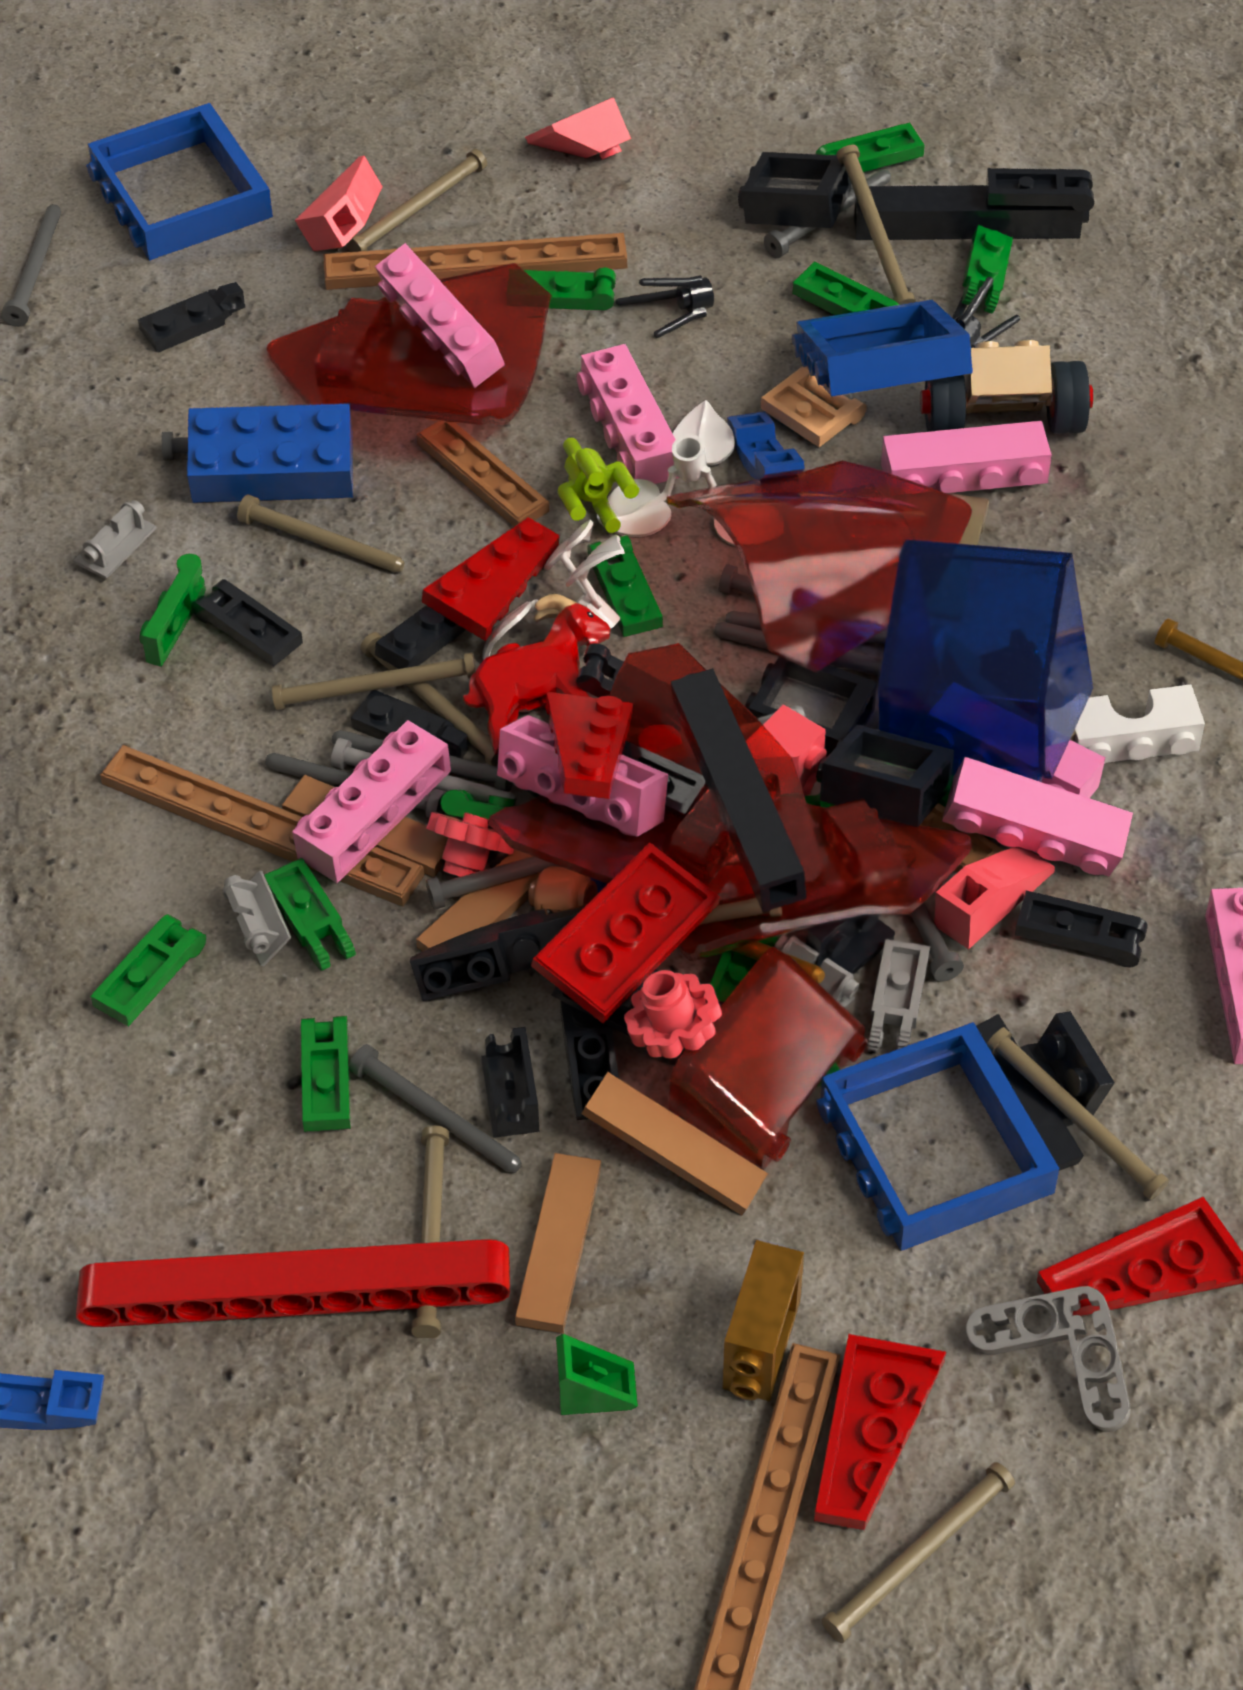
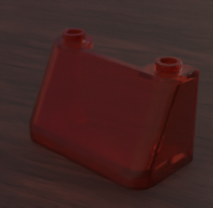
(765, 1059)

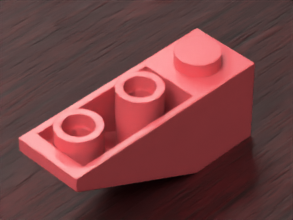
(341, 208)
(987, 892)

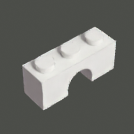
(1169, 726)

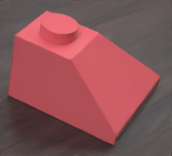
(585, 133)

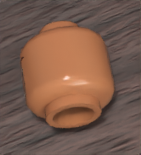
(561, 890)

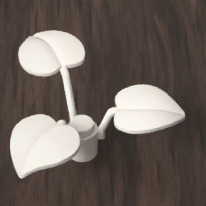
(700, 441)
(606, 550)

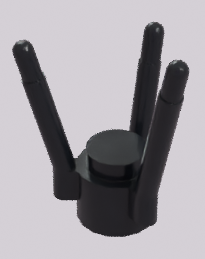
(691, 294)
(972, 325)

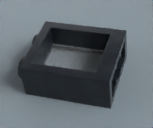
(795, 190)
(828, 697)
(888, 772)

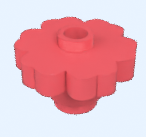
(467, 842)
(672, 1014)

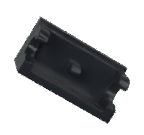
(510, 1085)

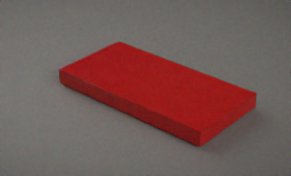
(625, 932)

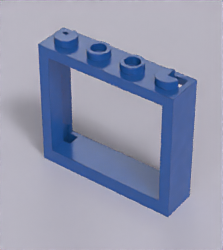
(166, 137)
(883, 347)
(914, 1062)

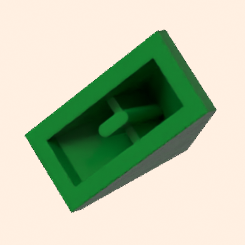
(593, 1379)

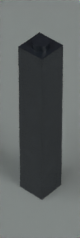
(957, 212)
(738, 790)

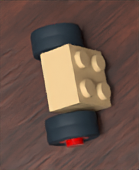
(1011, 382)

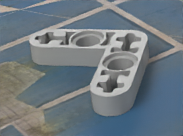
(1063, 1327)

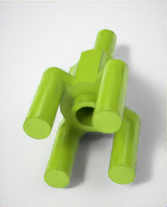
(592, 482)

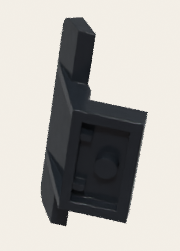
(1073, 1064)

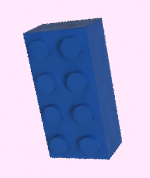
(270, 452)

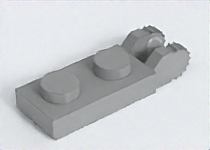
(898, 991)

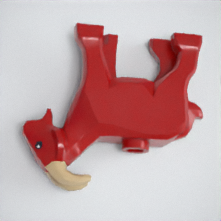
(521, 676)

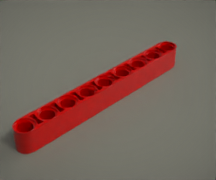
(293, 1283)

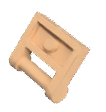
(808, 414)

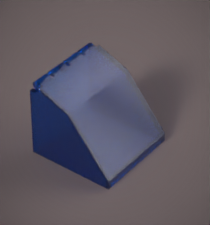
(986, 654)

